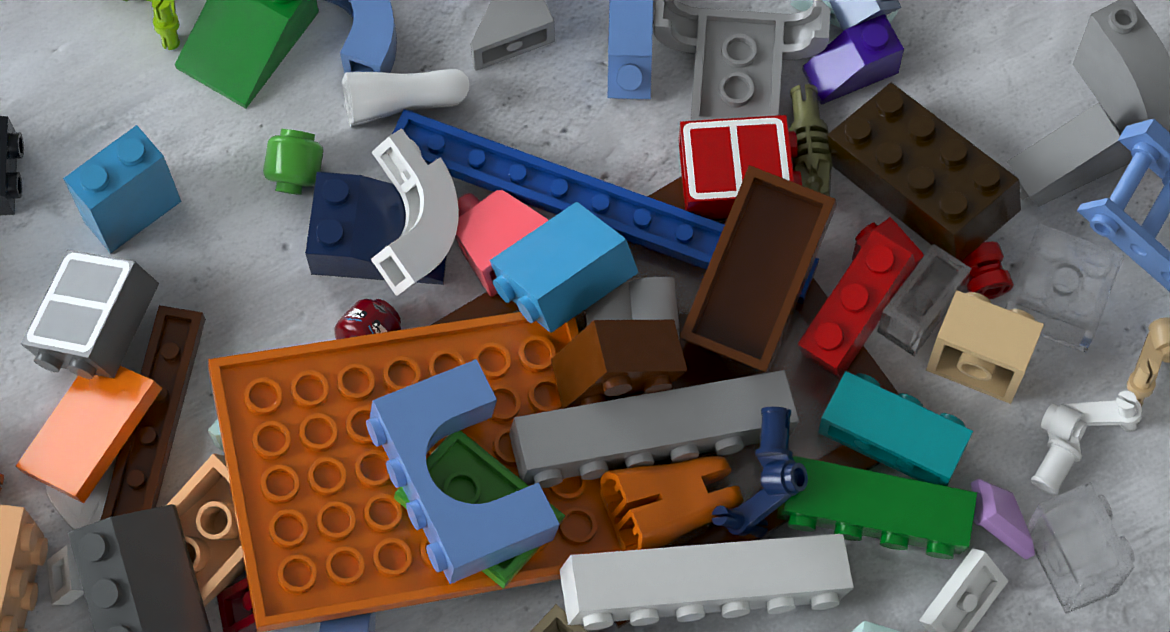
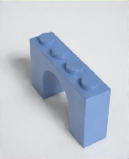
(460, 534)

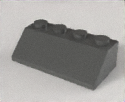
(139, 573)

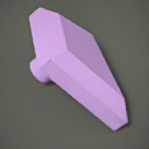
(1000, 515)

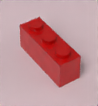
(856, 304)

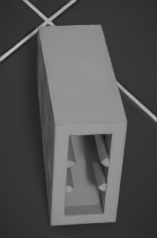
(1070, 157)

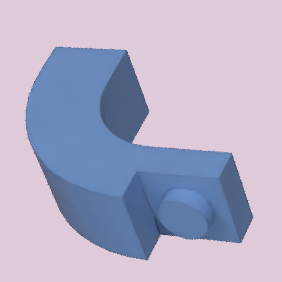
(372, 38)

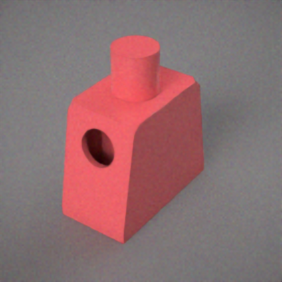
(490, 228)

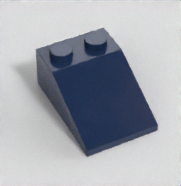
(352, 223)

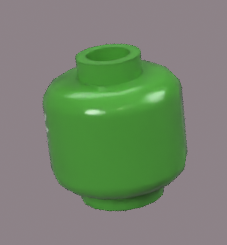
(292, 160)

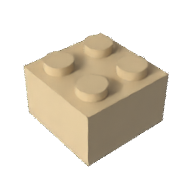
(984, 345)

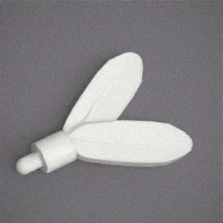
(81, 514)

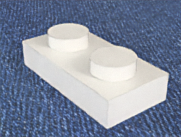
(965, 595)

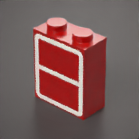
(719, 152)

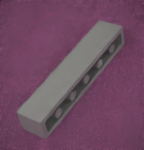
(646, 428)

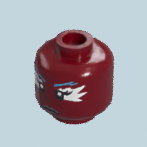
(367, 318)

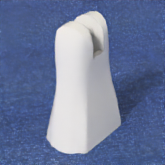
(383, 94)

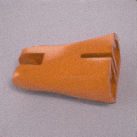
(665, 500)

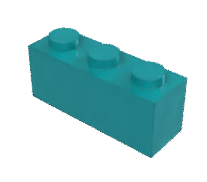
(894, 429)

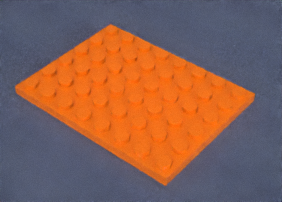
(317, 492)

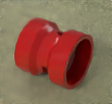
(987, 272)

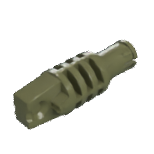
(813, 153)

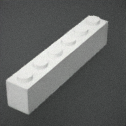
(705, 580)

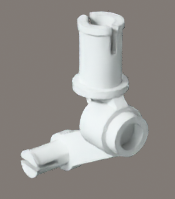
(1066, 428)

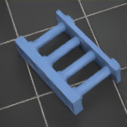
(1149, 148)

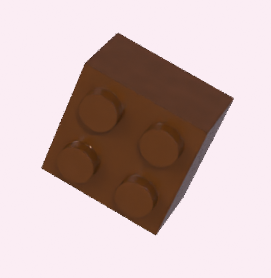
(618, 361)

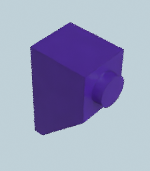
(855, 59)

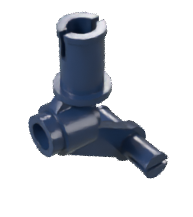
(779, 478)

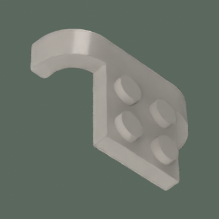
(739, 53)

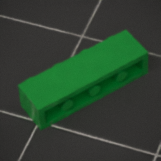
(882, 508)

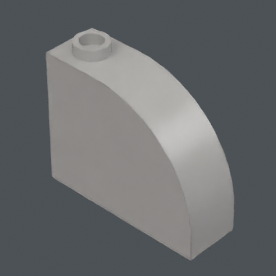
(1125, 65)

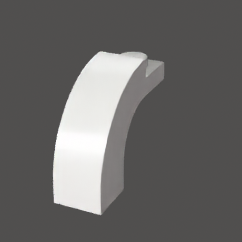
(429, 209)

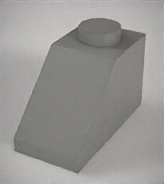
(511, 30)

